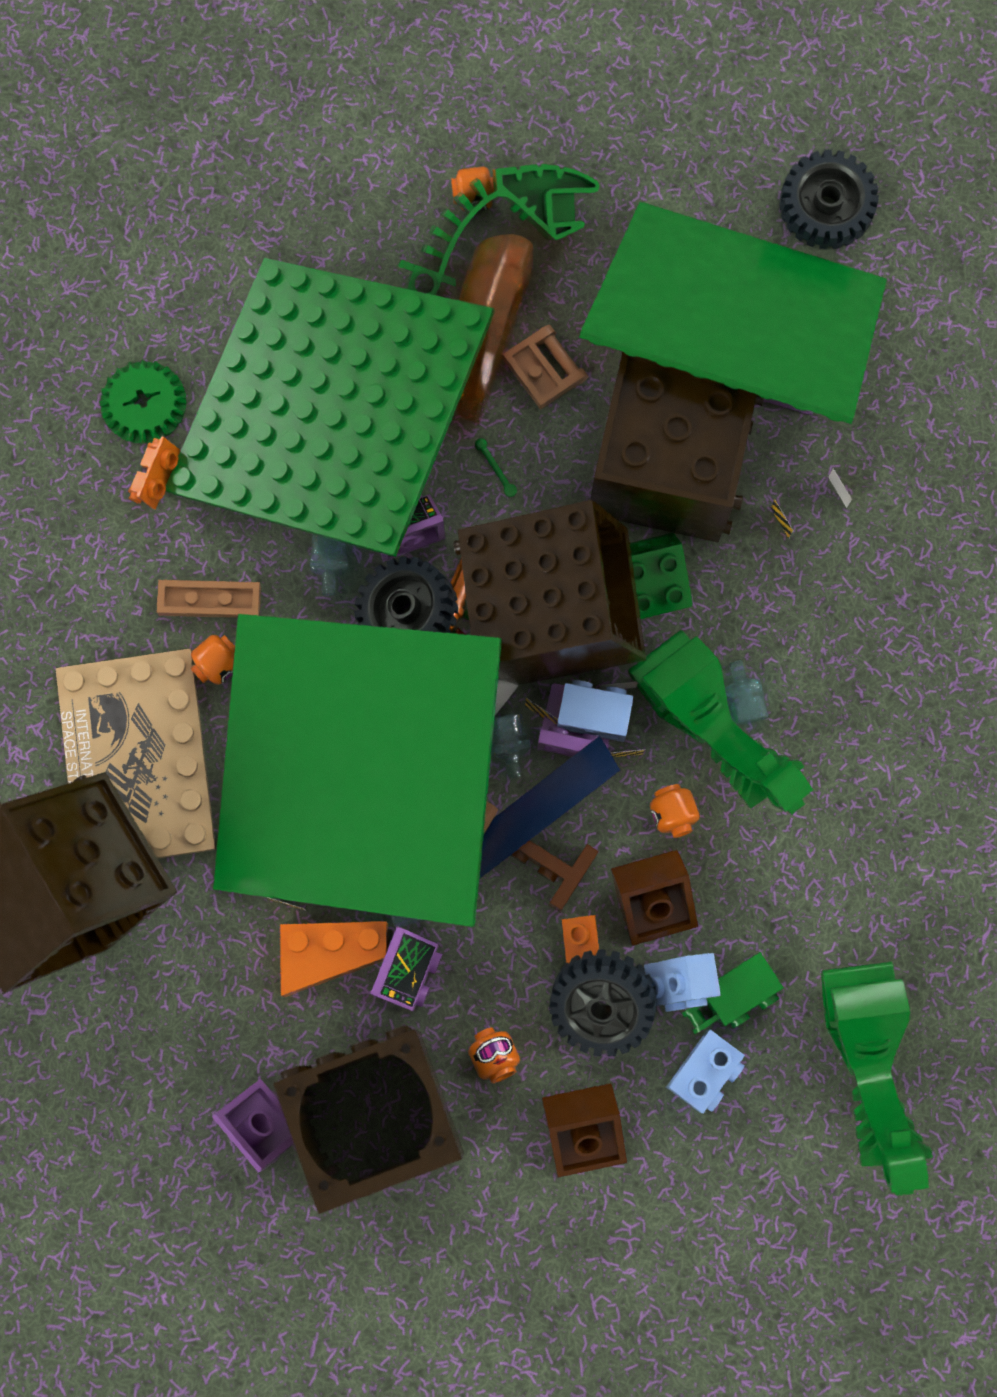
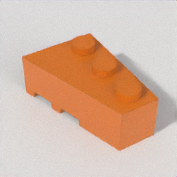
(327, 951)

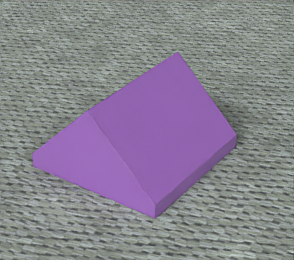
(256, 1125)

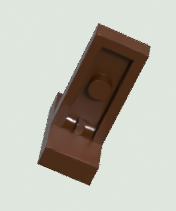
(553, 868)

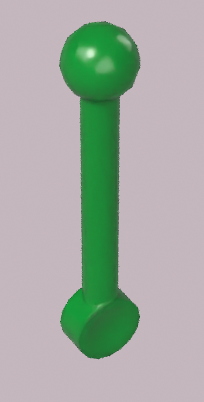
(509, 489)

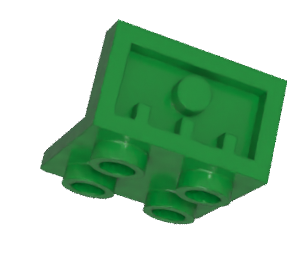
(660, 575)

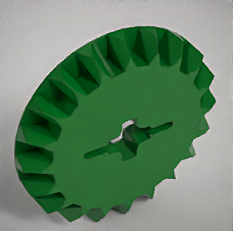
(164, 408)

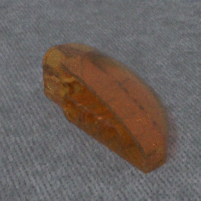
(497, 280)

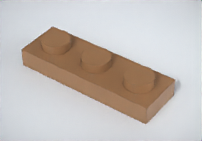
(208, 598)

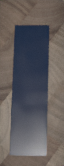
(546, 802)

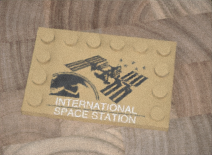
(144, 731)

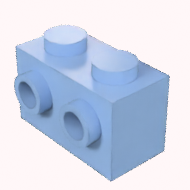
(595, 710)
(684, 981)
(706, 1072)

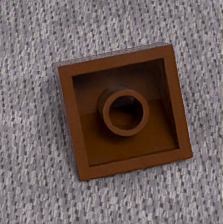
(655, 897)
(585, 1130)

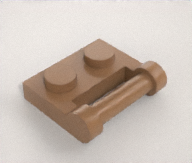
(536, 372)

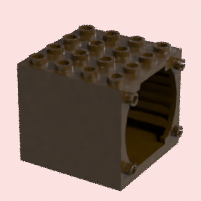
(673, 450)
(553, 591)
(71, 878)
(329, 1192)

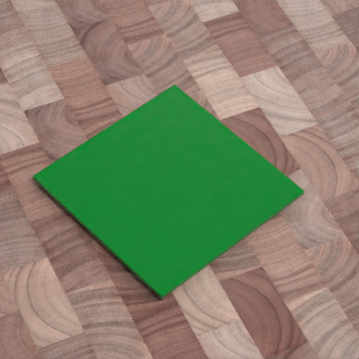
(738, 312)
(330, 404)
(358, 767)

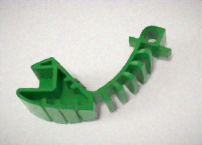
(537, 192)
(688, 691)
(866, 1020)

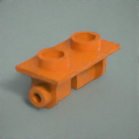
(159, 460)
(580, 936)

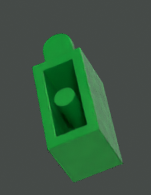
(740, 990)

